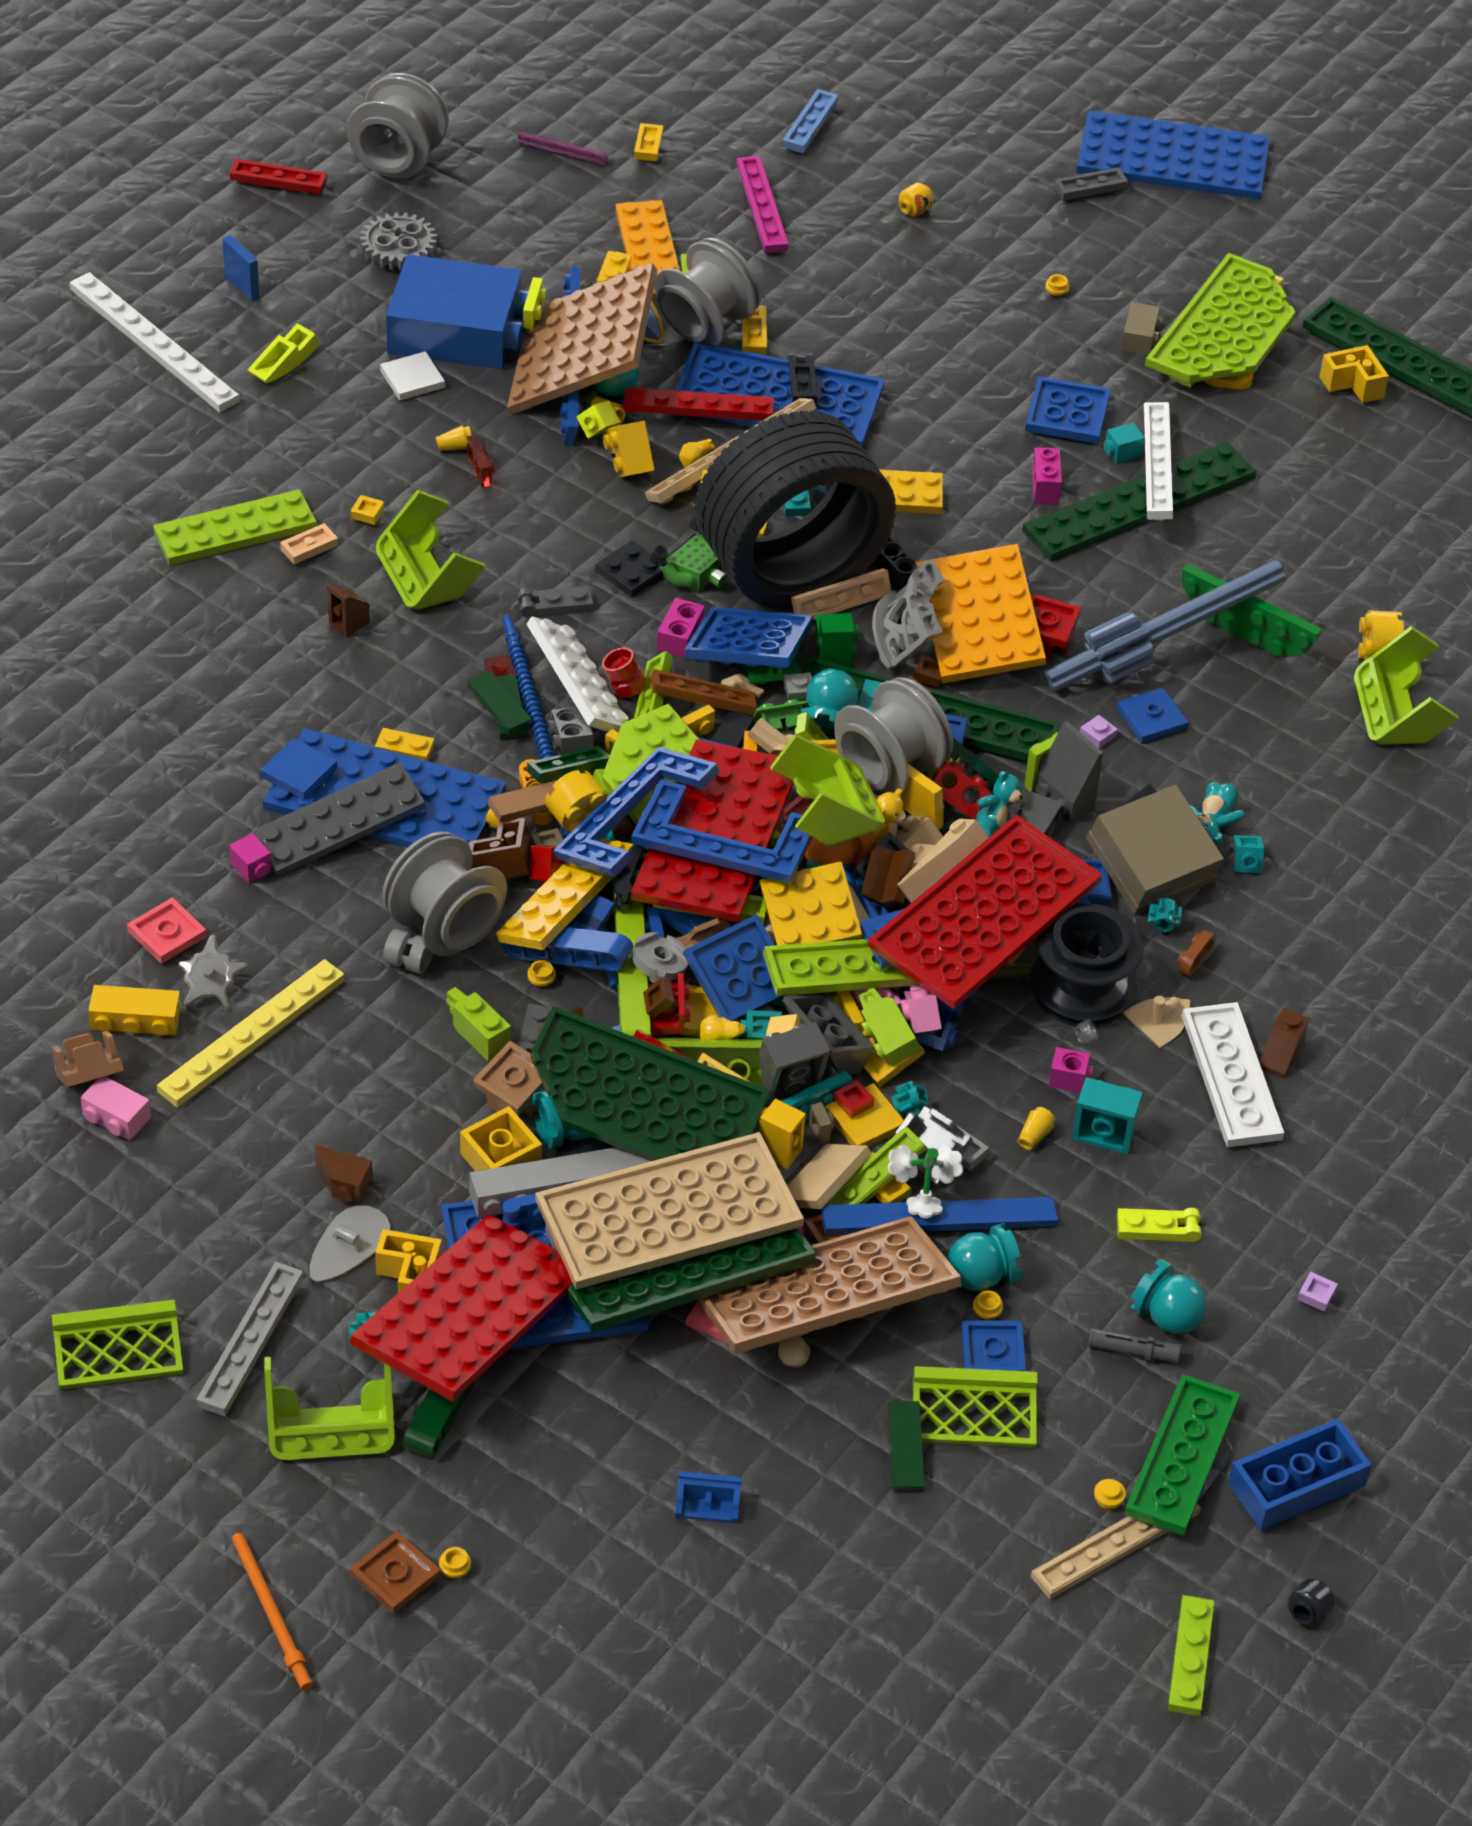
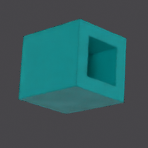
(1124, 443)

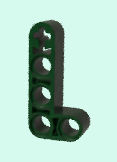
(433, 1422)

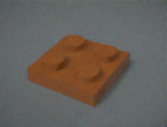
(395, 1572)

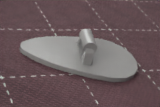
(347, 1243)

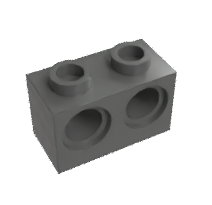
(569, 730)

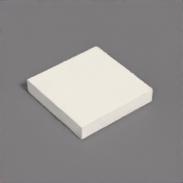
(412, 375)

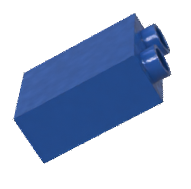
(456, 311)

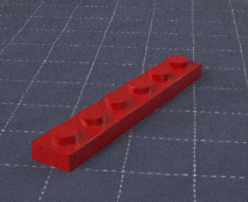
(698, 404)

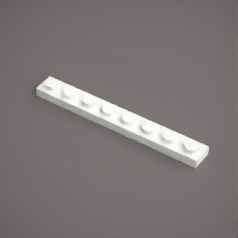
(1158, 461)

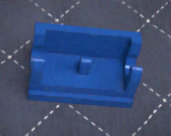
(708, 1497)

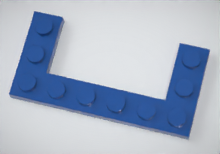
(658, 833)
(584, 843)

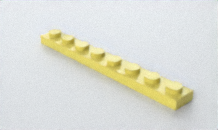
(250, 1033)

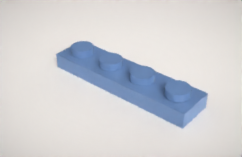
(810, 121)

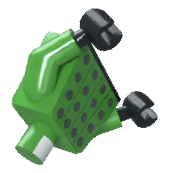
(691, 563)

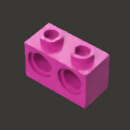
(1046, 476)
(679, 626)

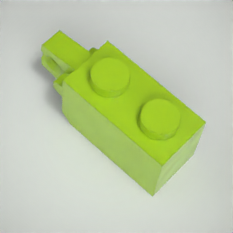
(478, 1023)
(888, 1026)

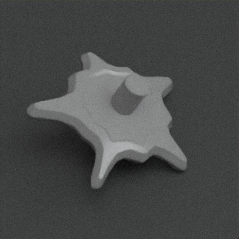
(210, 974)

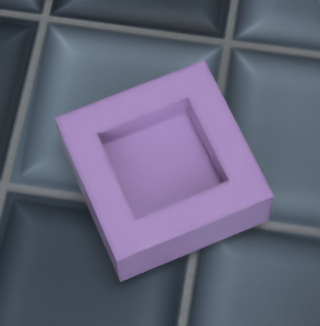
(1099, 731)
(1317, 1291)

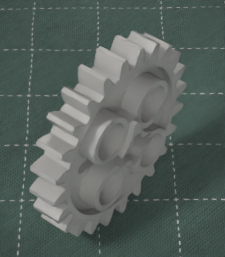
(395, 237)

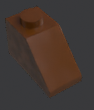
(346, 610)
(1284, 1042)
(344, 1173)

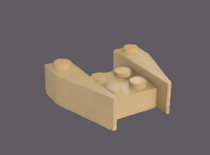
(935, 852)

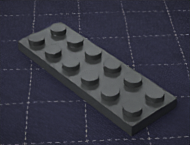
(340, 818)

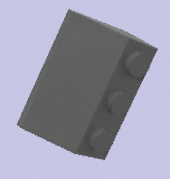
(846, 1042)

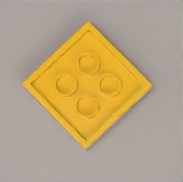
(812, 907)

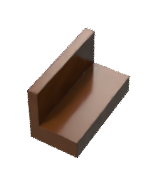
(884, 873)

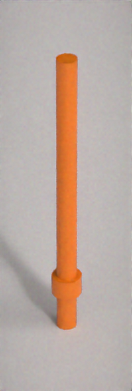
(293, 1658)

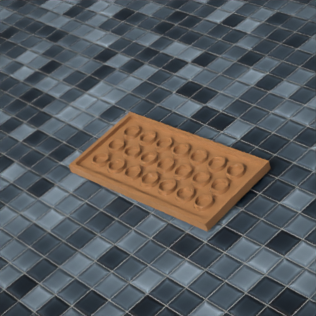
(847, 1281)

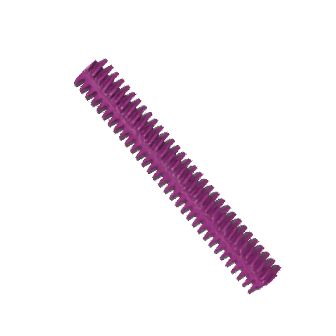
(562, 149)

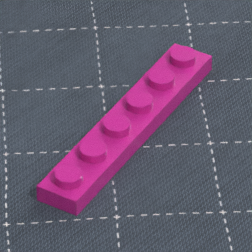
(762, 204)

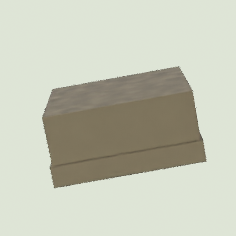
(1155, 848)

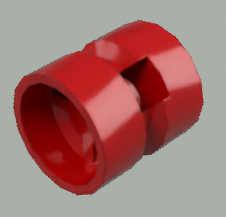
(624, 672)

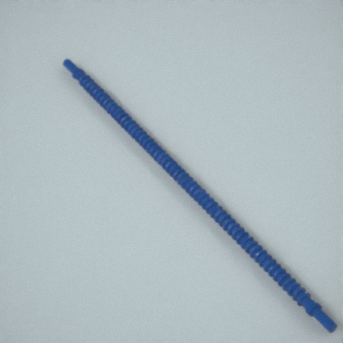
(533, 709)

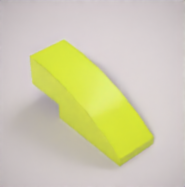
(284, 354)

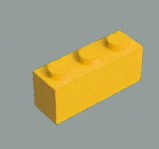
(134, 1010)

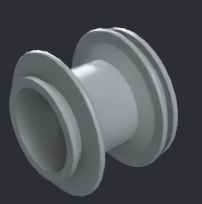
(398, 125)
(715, 286)
(901, 730)
(438, 888)

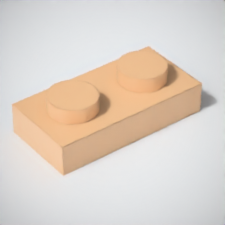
(309, 543)

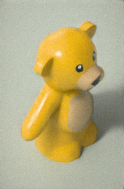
(892, 810)

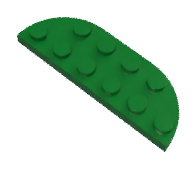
(1254, 618)

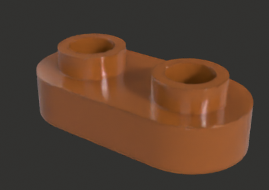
(1199, 949)

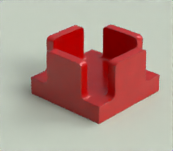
(1055, 623)

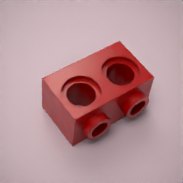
(955, 794)

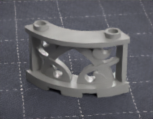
(916, 613)

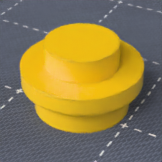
(1057, 285)
(541, 973)
(988, 1305)
(1109, 1494)
(455, 1562)

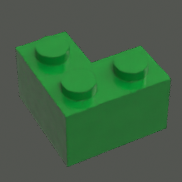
(835, 638)

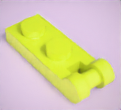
(1159, 1225)

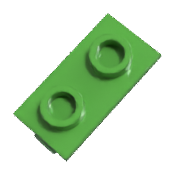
(786, 711)

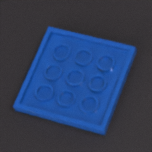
(749, 637)

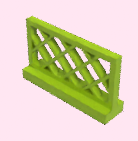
(119, 1320)
(981, 1383)

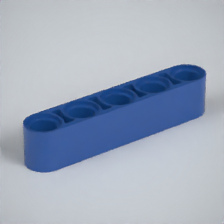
(579, 949)

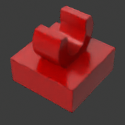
(853, 1098)

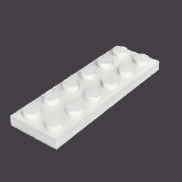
(578, 674)
(1232, 1074)

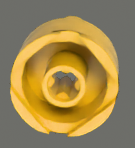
(1378, 630)
(574, 798)

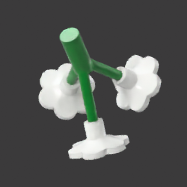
(939, 1164)

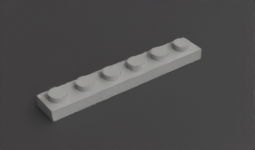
(249, 1339)

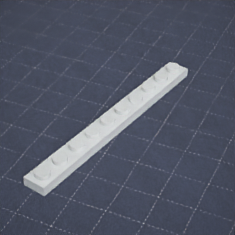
(154, 342)

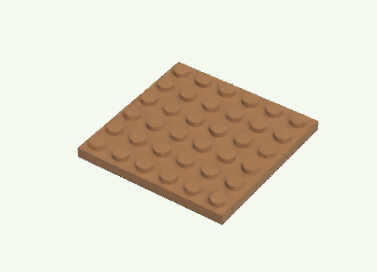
(584, 339)

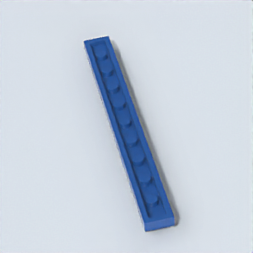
(570, 406)

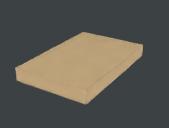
(827, 1174)

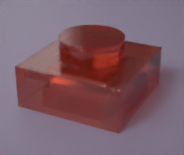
(499, 665)

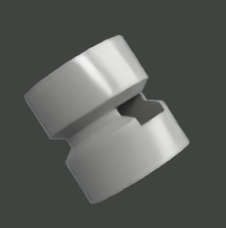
(408, 951)

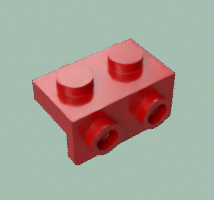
(676, 1021)

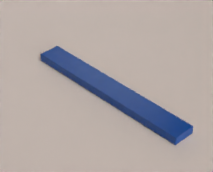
(954, 1216)

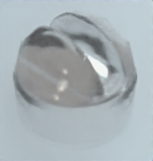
(1086, 1032)

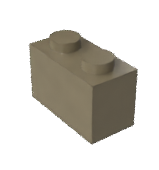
(1140, 328)

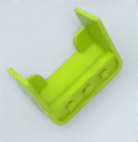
(408, 560)
(1384, 694)
(841, 795)
(329, 1430)

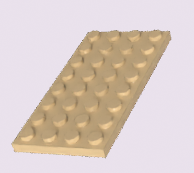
(668, 1210)

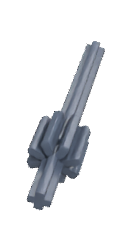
(1126, 646)

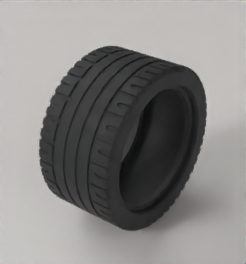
(768, 470)

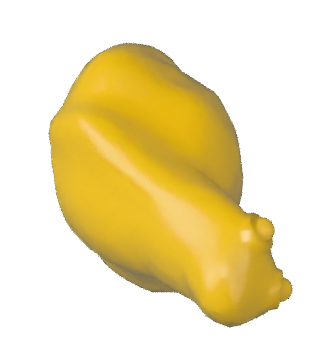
(694, 451)
(720, 1028)

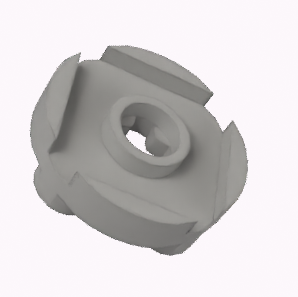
(647, 954)

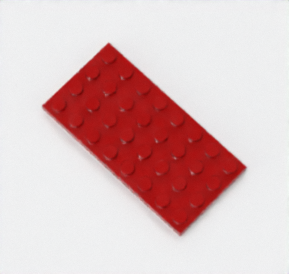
(737, 804)
(984, 911)
(466, 1307)

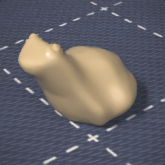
(741, 681)

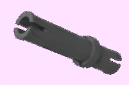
(1134, 1345)

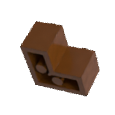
(507, 850)

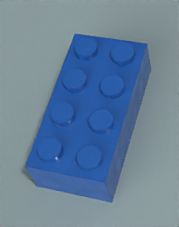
(1299, 1474)

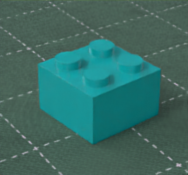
(1106, 1115)

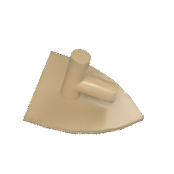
(1159, 1018)

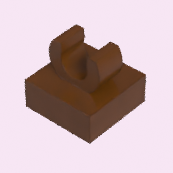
(660, 998)

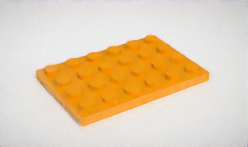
(984, 615)

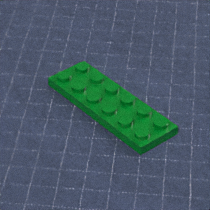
(1182, 1454)

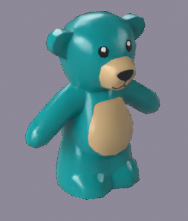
(995, 807)
(1217, 808)

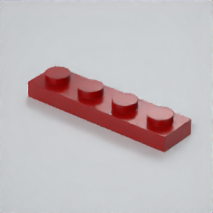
(278, 176)

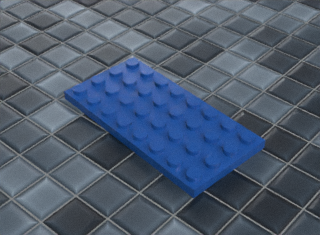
(1175, 154)
(732, 371)
(453, 798)

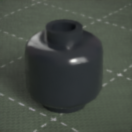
(1311, 1602)

